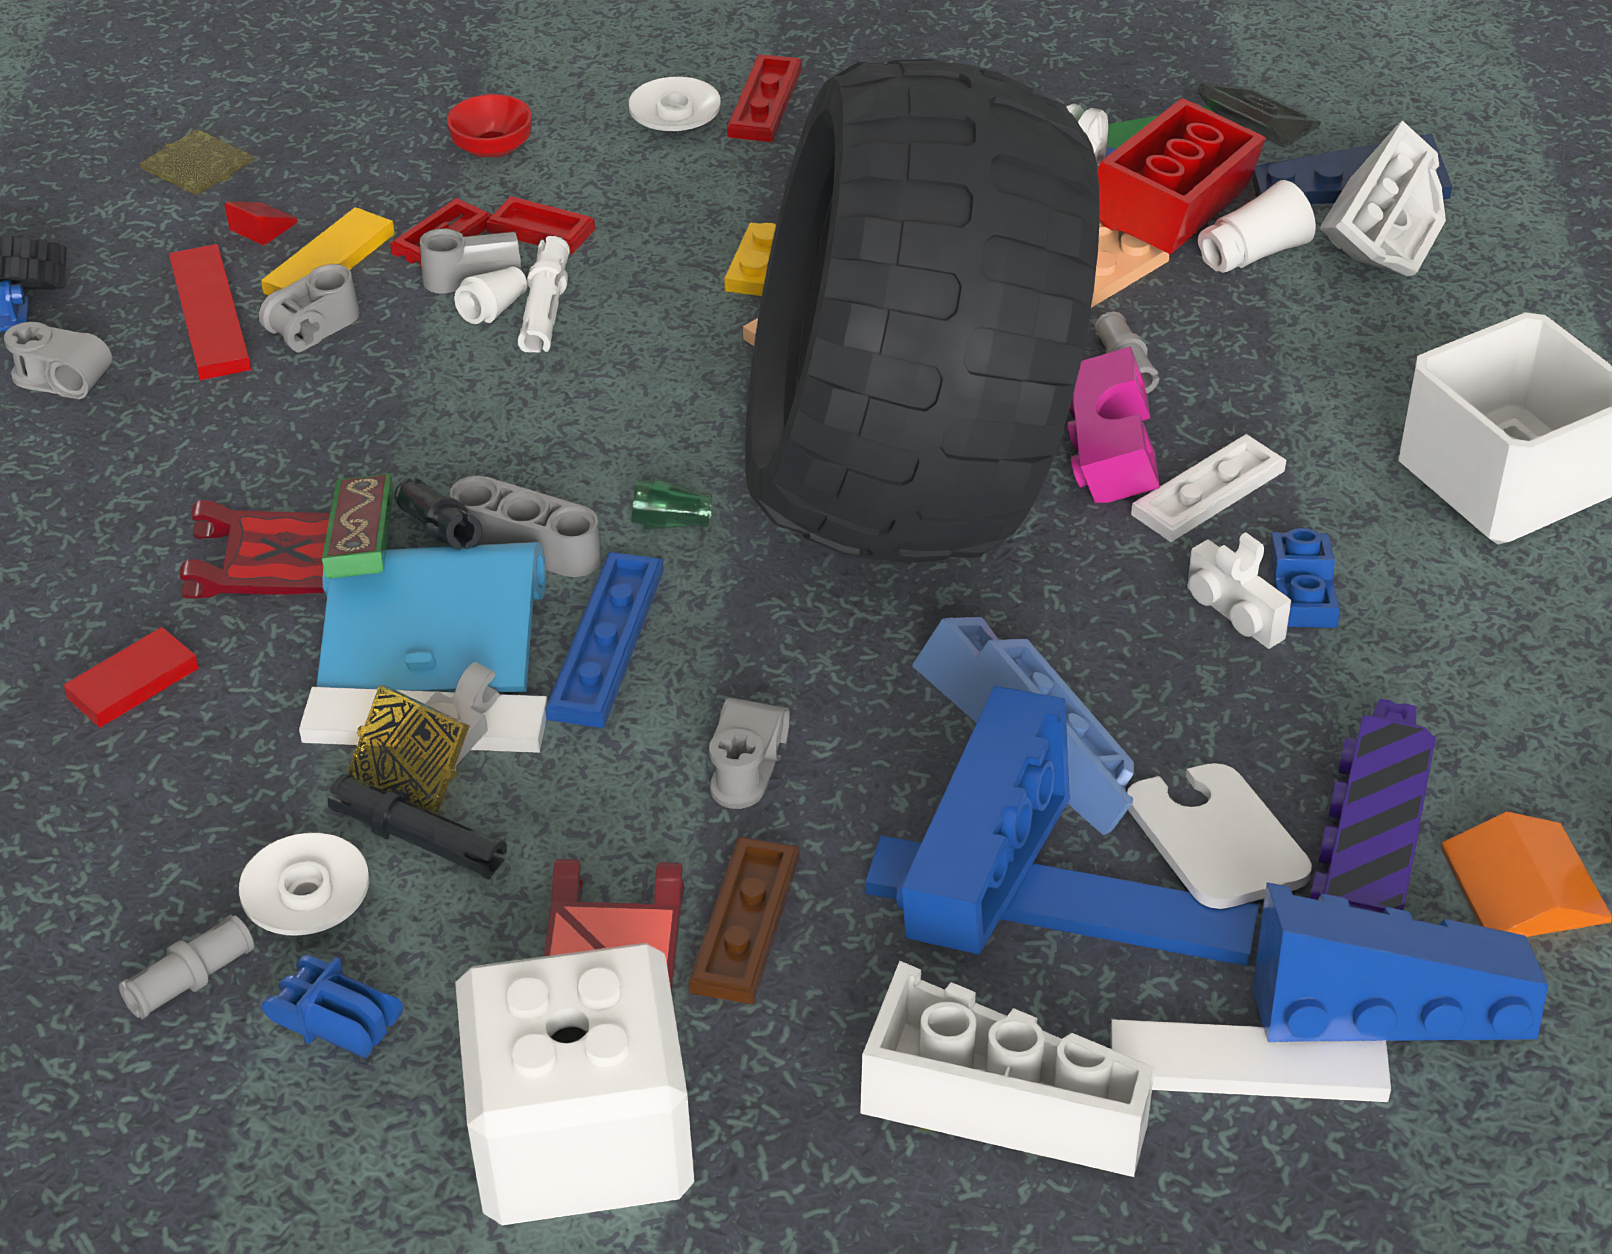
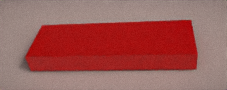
(764, 98)

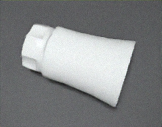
(1260, 228)

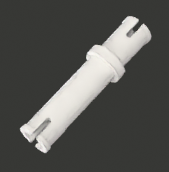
(546, 283)

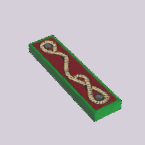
(358, 526)

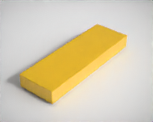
(342, 244)

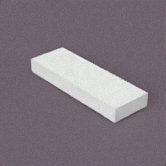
(1208, 487)

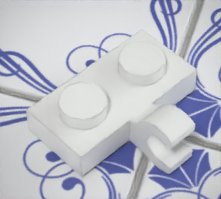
(1234, 589)

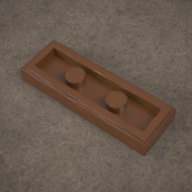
(744, 921)

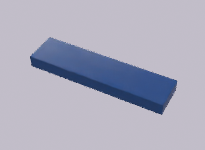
(605, 640)

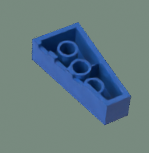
(989, 821)
(1388, 977)

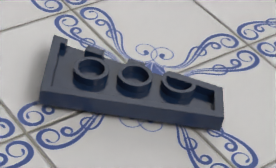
(1326, 174)

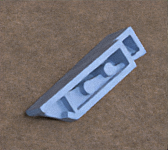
(969, 660)

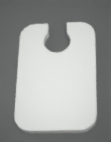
(1224, 846)

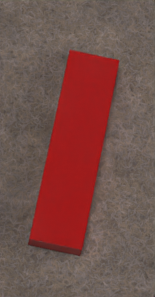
(209, 312)

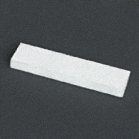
(336, 713)
(1245, 1063)

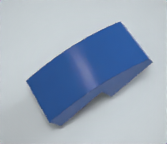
(1304, 573)

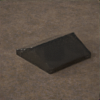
(1258, 112)

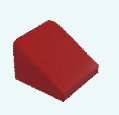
(257, 220)

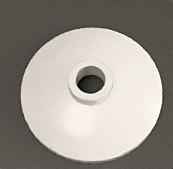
(674, 103)
(301, 864)

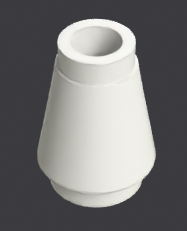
(489, 294)

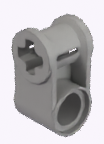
(316, 304)
(59, 360)
(746, 750)

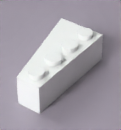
(1001, 1078)

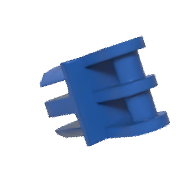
(332, 1007)

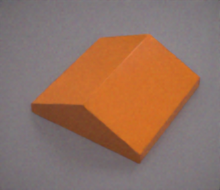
(1524, 876)

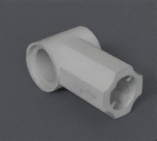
(451, 258)

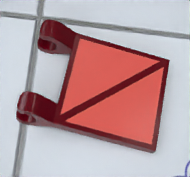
(599, 925)

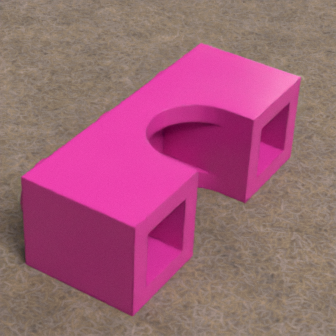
(1109, 428)

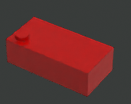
(1176, 175)

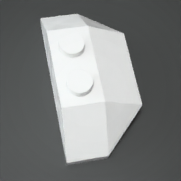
(1390, 205)

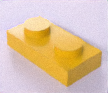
(750, 262)

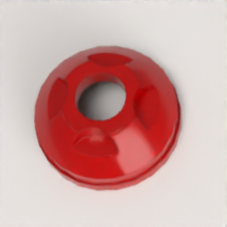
(490, 124)

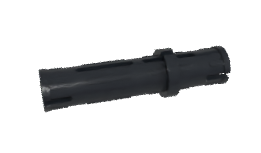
(441, 515)
(395, 815)

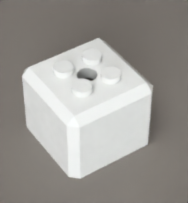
(1512, 426)
(574, 1083)

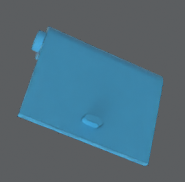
(433, 618)

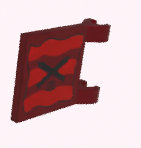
(263, 552)

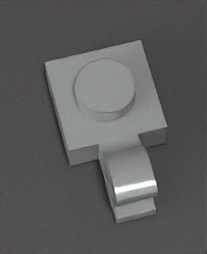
(469, 703)

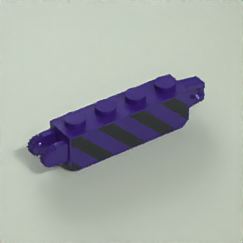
(1377, 810)

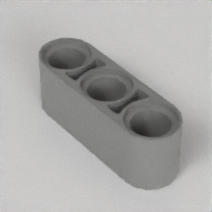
(522, 516)

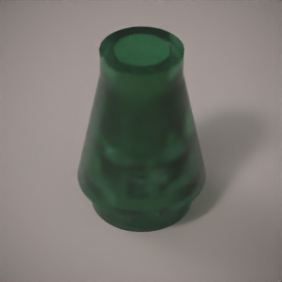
(669, 505)

